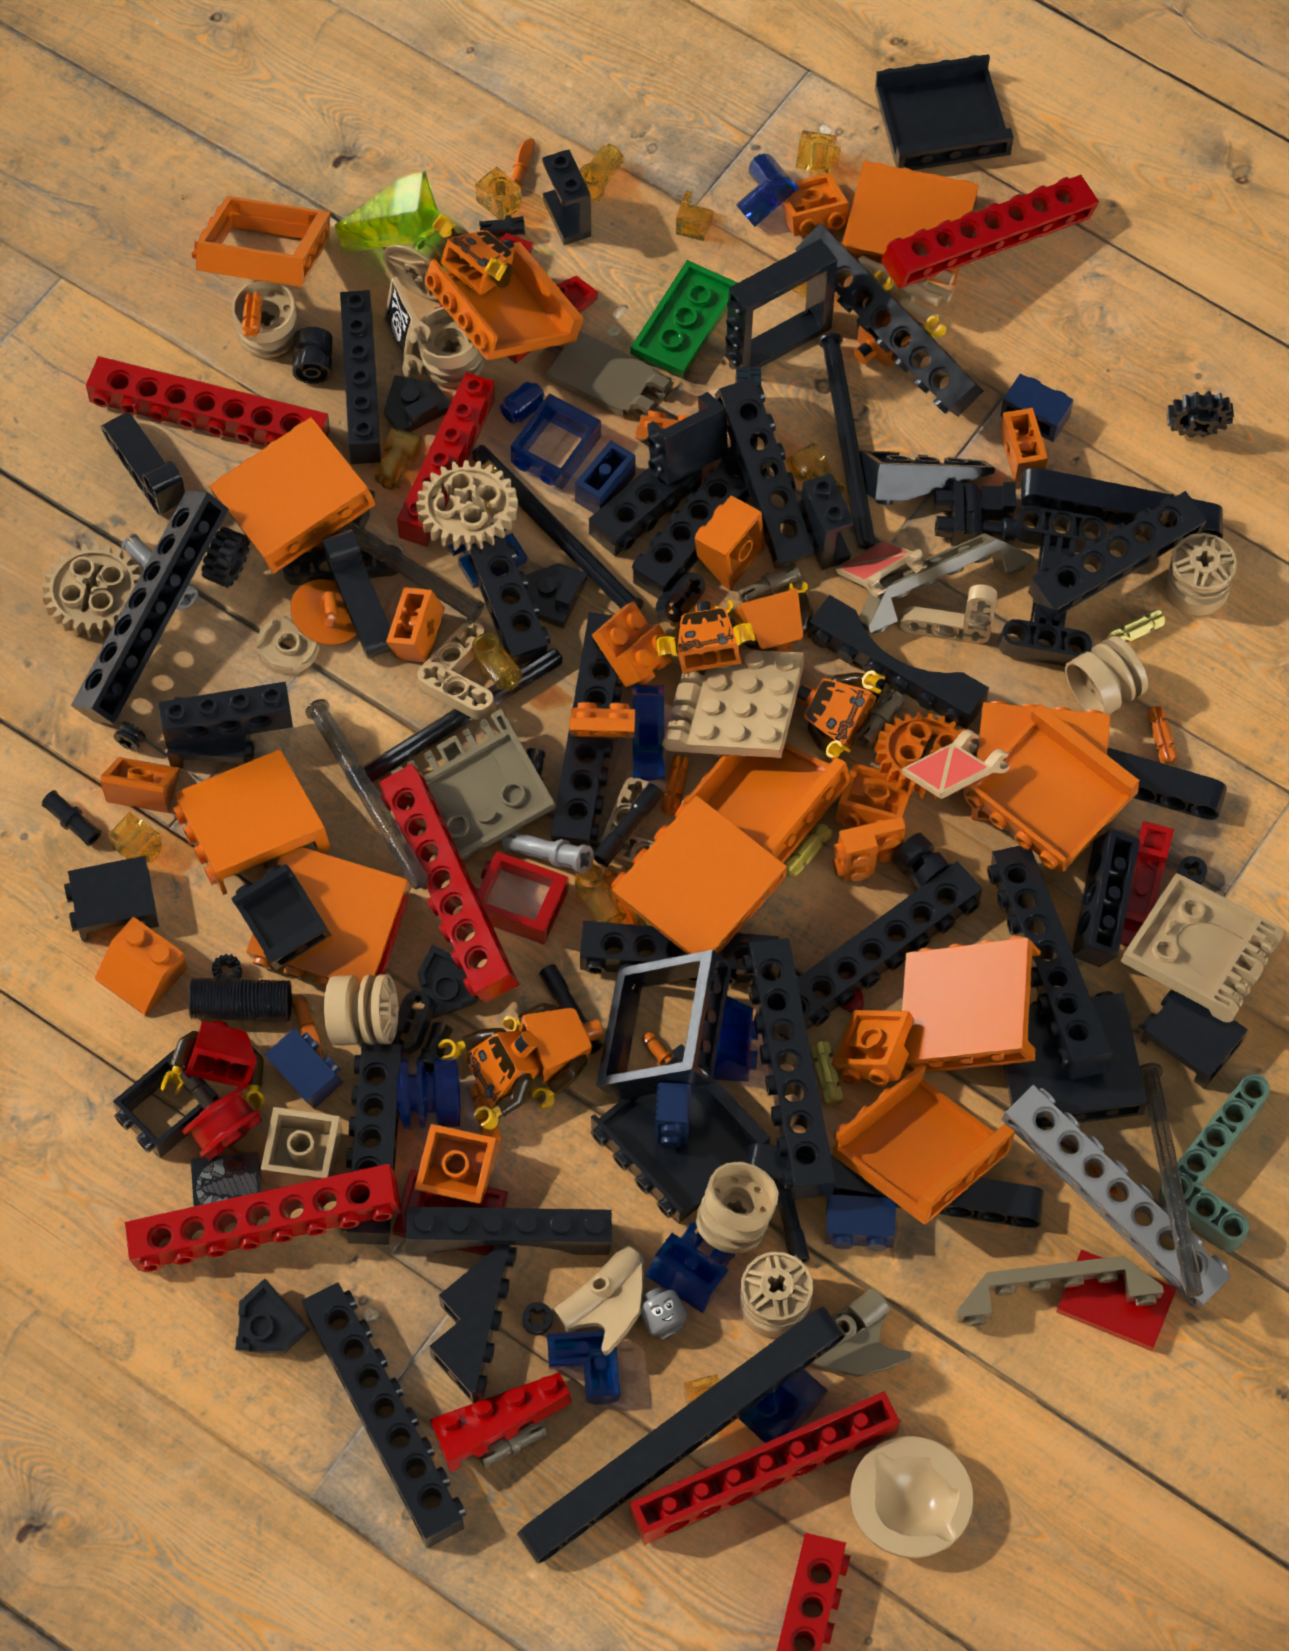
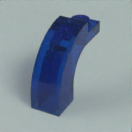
(649, 732)

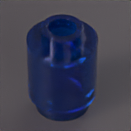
(522, 402)

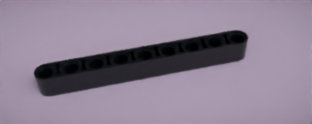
(983, 1201)

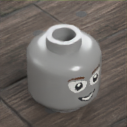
(663, 1313)

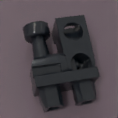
(971, 506)

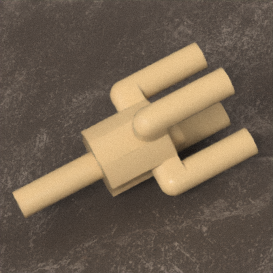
(923, 290)

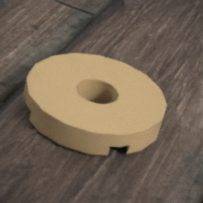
(282, 660)

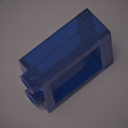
(566, 417)

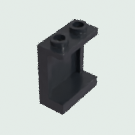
(570, 200)
(689, 442)
(826, 517)
(230, 750)
(111, 896)
(280, 915)
(1193, 1036)

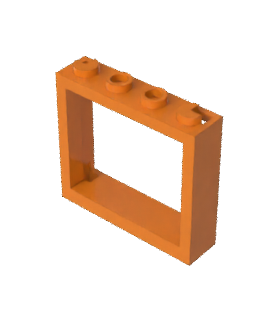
(264, 217)

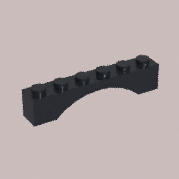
(948, 694)
(463, 1227)

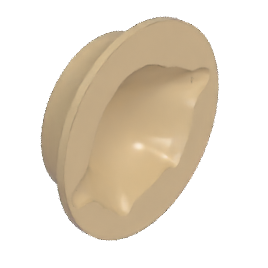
(911, 1497)

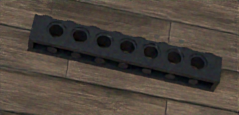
(961, 388)
(149, 607)
(574, 771)
(952, 884)
(1023, 887)
(776, 959)
(431, 1523)

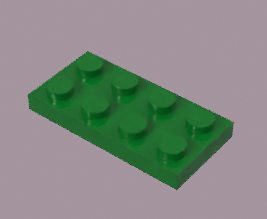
(683, 319)

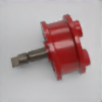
(221, 1120)

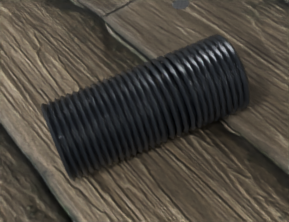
(239, 999)

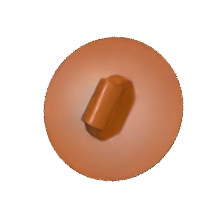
(321, 613)

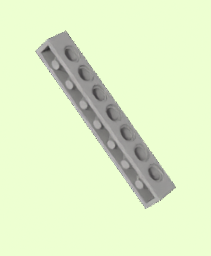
(1096, 1194)

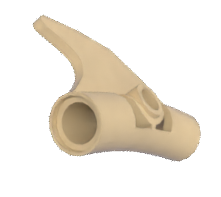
(608, 1299)

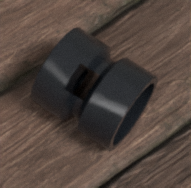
(312, 355)
(919, 860)

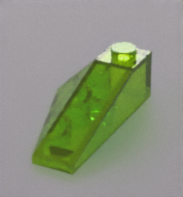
(391, 217)

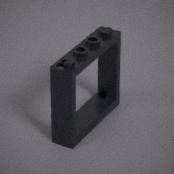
(811, 265)
(702, 1032)

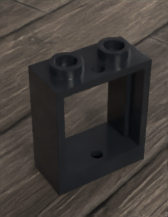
(142, 1090)

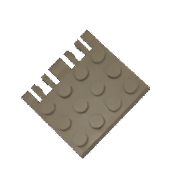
(487, 788)

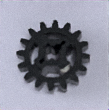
(1200, 414)

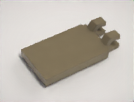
(607, 377)

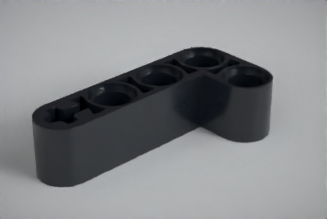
(155, 478)
(357, 592)

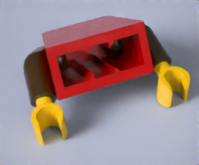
(219, 1056)

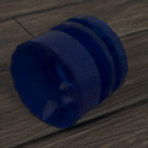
(429, 1093)

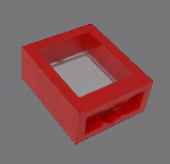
(522, 896)

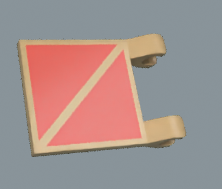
(877, 562)
(954, 766)

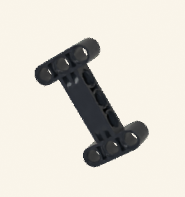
(1052, 548)

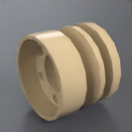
(277, 320)
(448, 350)
(1200, 574)
(1106, 676)
(361, 1009)
(737, 1207)
(778, 1312)

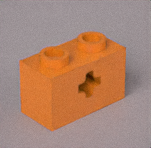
(1022, 442)
(415, 624)

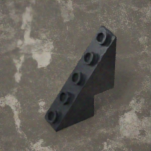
(474, 1308)

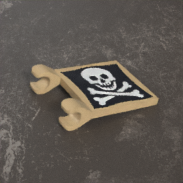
(404, 326)

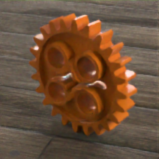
(907, 742)

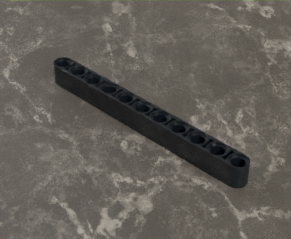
(680, 1435)

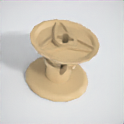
(413, 263)

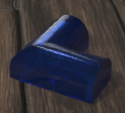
(772, 188)
(584, 1351)

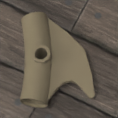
(861, 1348)

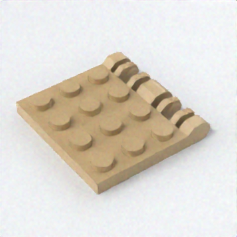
(737, 706)
(1200, 943)

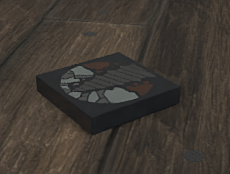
(225, 1177)

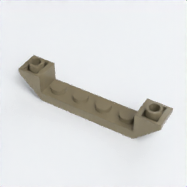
(879, 610)
(1138, 1284)

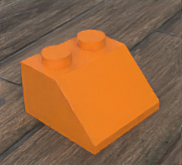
(731, 540)
(140, 966)
(457, 1164)

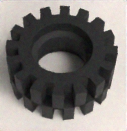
(225, 557)

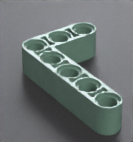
(1210, 1157)

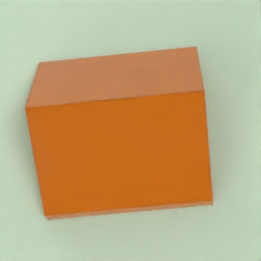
(140, 784)

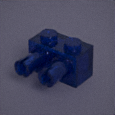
(688, 1270)

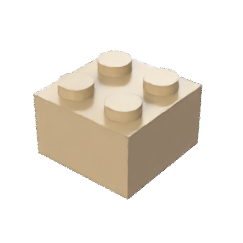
(300, 1147)

